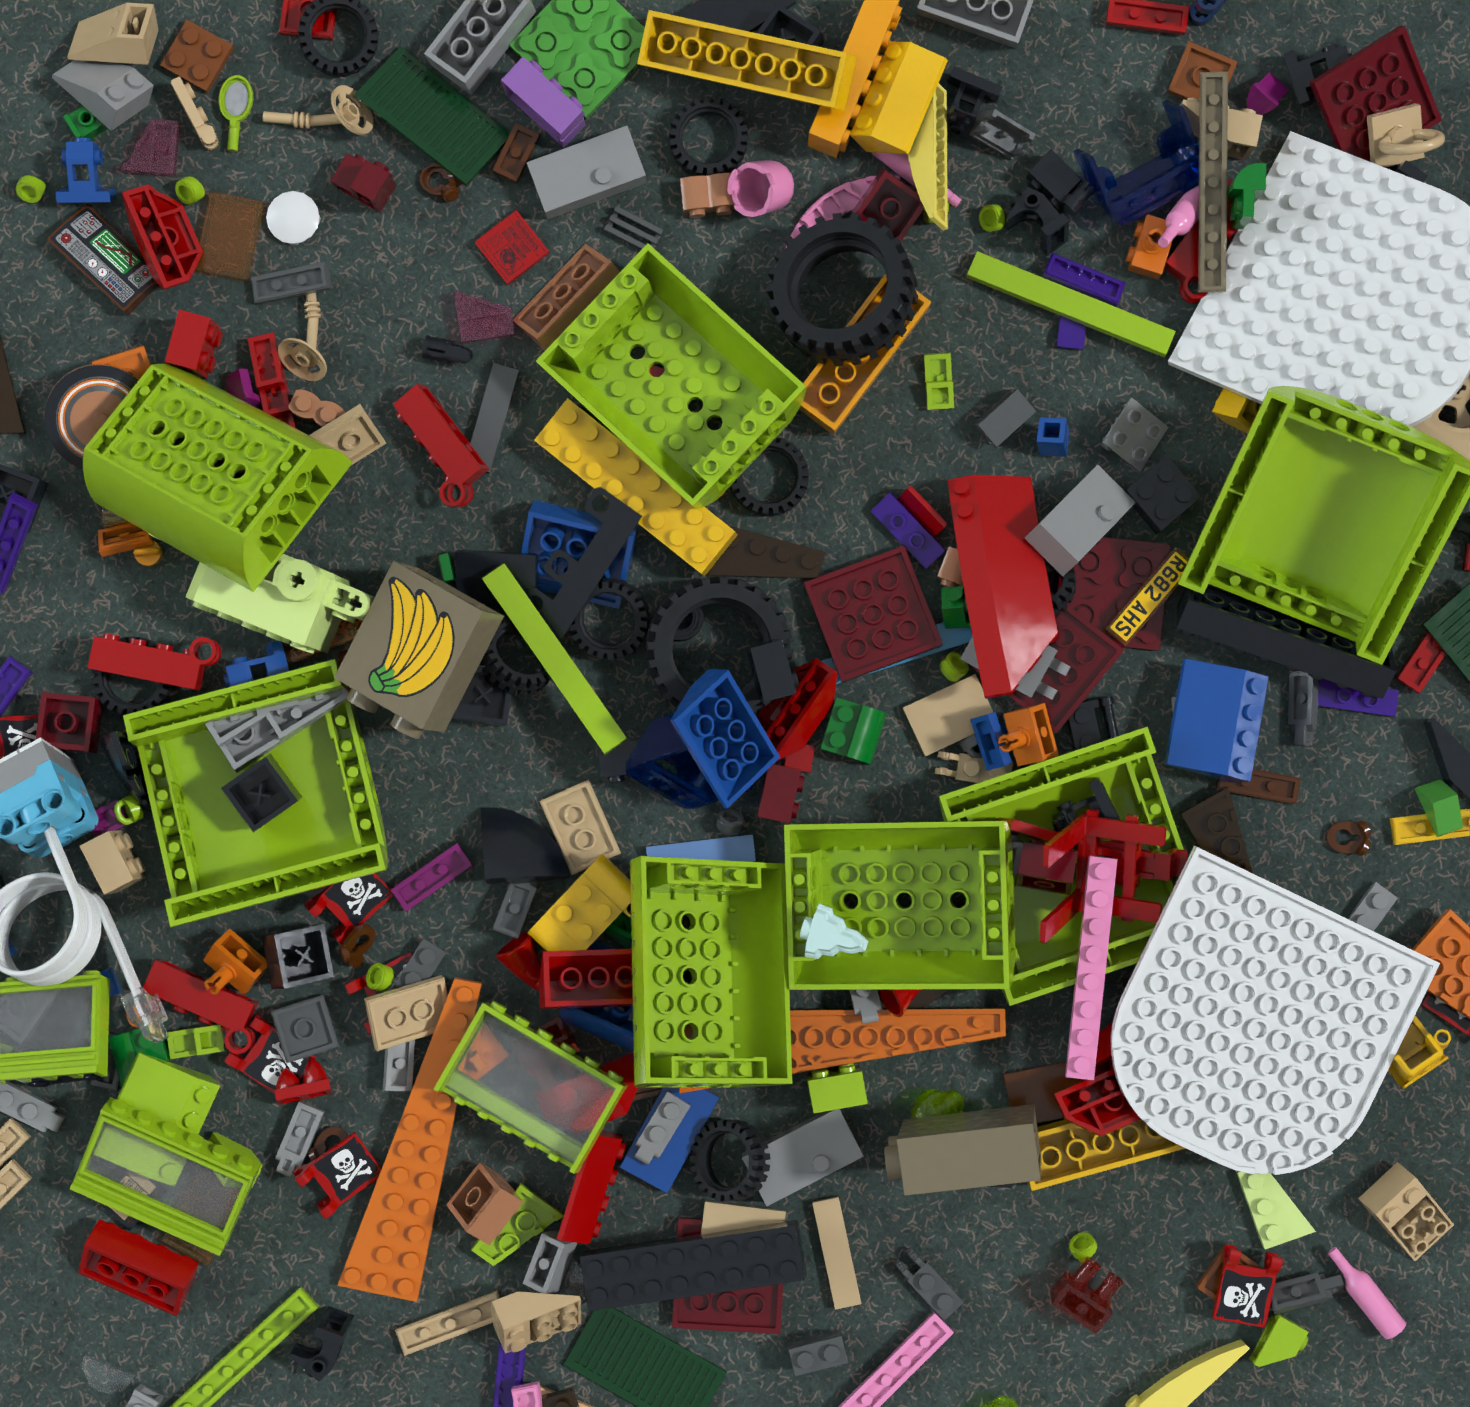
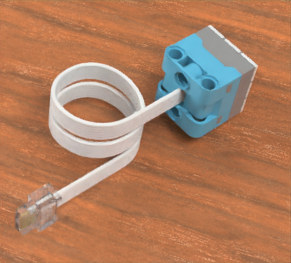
(42, 805)

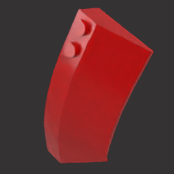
(1002, 577)

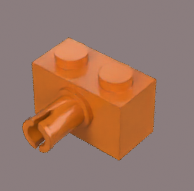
(1147, 256)
(1029, 735)
(234, 963)

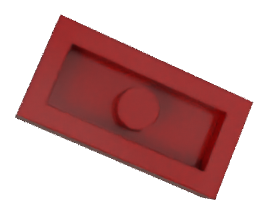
(314, 1084)

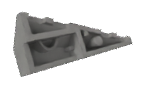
(256, 733)

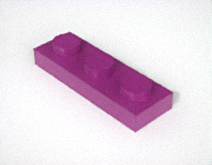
(431, 877)

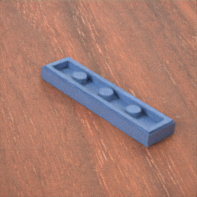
(729, 849)

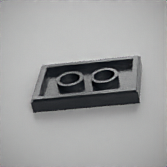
(474, 565)

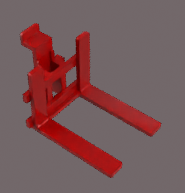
(1120, 841)

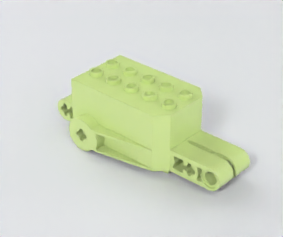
(291, 603)

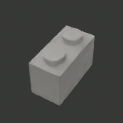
(549, 1263)

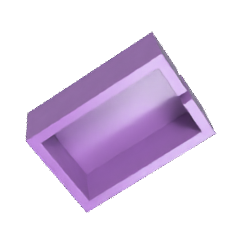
(544, 101)

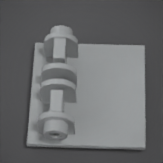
(1134, 434)

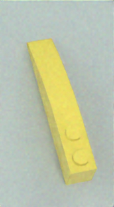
(929, 159)
(1191, 1379)

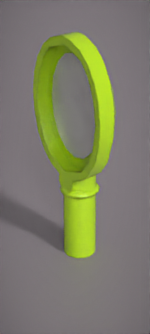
(235, 104)

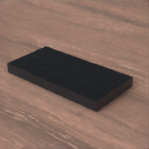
(736, 14)

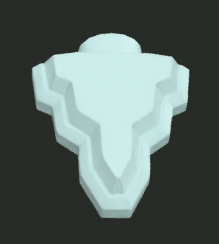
(828, 935)

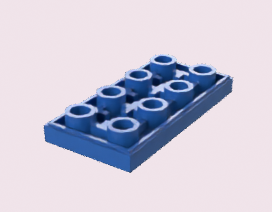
(664, 1170)

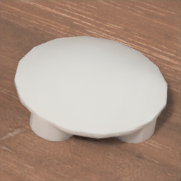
(293, 217)

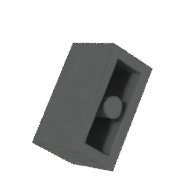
(817, 1352)

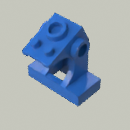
(83, 152)
(274, 664)
(987, 734)

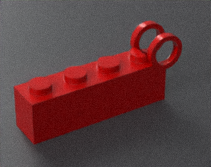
(1184, 259)
(443, 441)
(150, 663)
(189, 993)

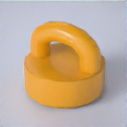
(149, 555)

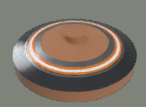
(82, 405)

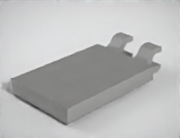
(1031, 681)

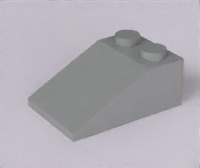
(106, 89)

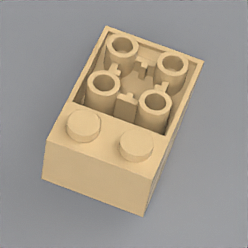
(117, 35)
(1242, 128)
(1406, 1211)
(533, 1317)

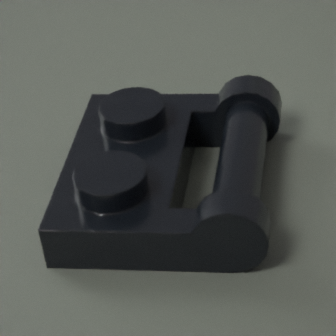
(1084, 723)

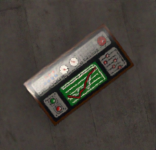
(104, 258)

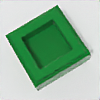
(446, 568)

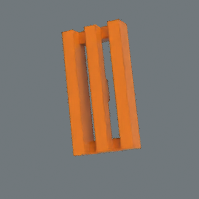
(125, 541)

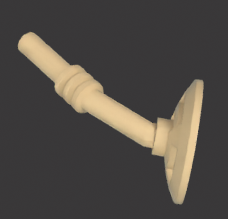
(345, 113)
(305, 353)

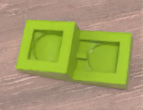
(938, 380)
(195, 1041)

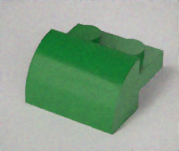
(1244, 192)
(853, 731)
(127, 1045)

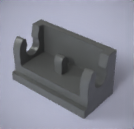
(1001, 133)
(1004, 417)

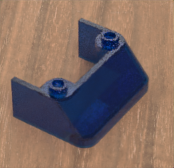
(1153, 182)
(668, 768)

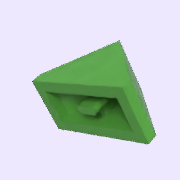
(1440, 806)

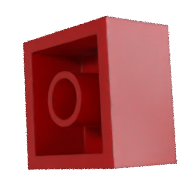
(194, 343)

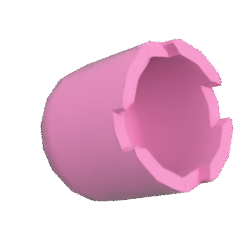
(760, 187)

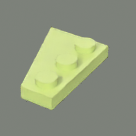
(1272, 1210)

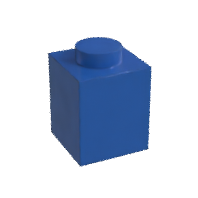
(1053, 436)

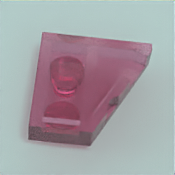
(156, 150)
(482, 319)

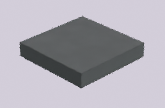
(304, 1028)

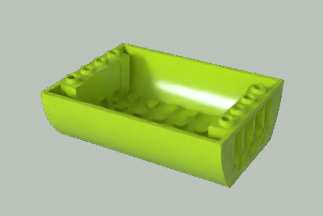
(702, 359)
(185, 500)

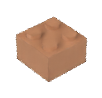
(484, 1203)

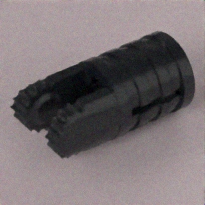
(451, 351)

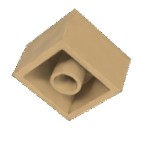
(113, 861)

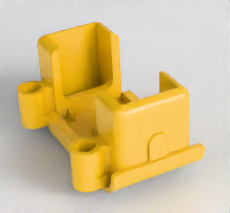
(584, 909)
(1418, 1054)

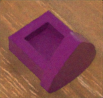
(1266, 94)
(240, 386)
(107, 819)

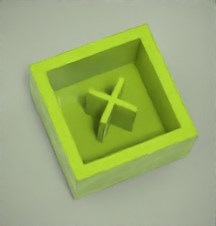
(836, 1088)

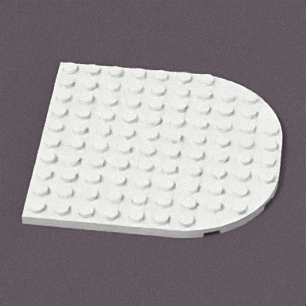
(1341, 289)
(1260, 1020)

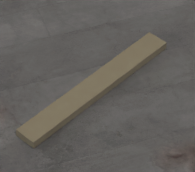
(1212, 181)

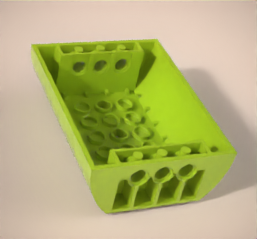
(911, 946)
(736, 966)

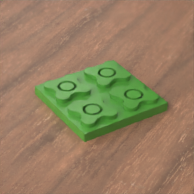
(583, 47)

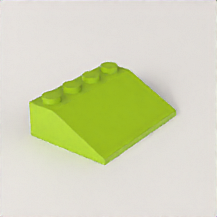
(169, 1092)

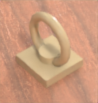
(1399, 136)

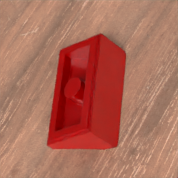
(922, 511)

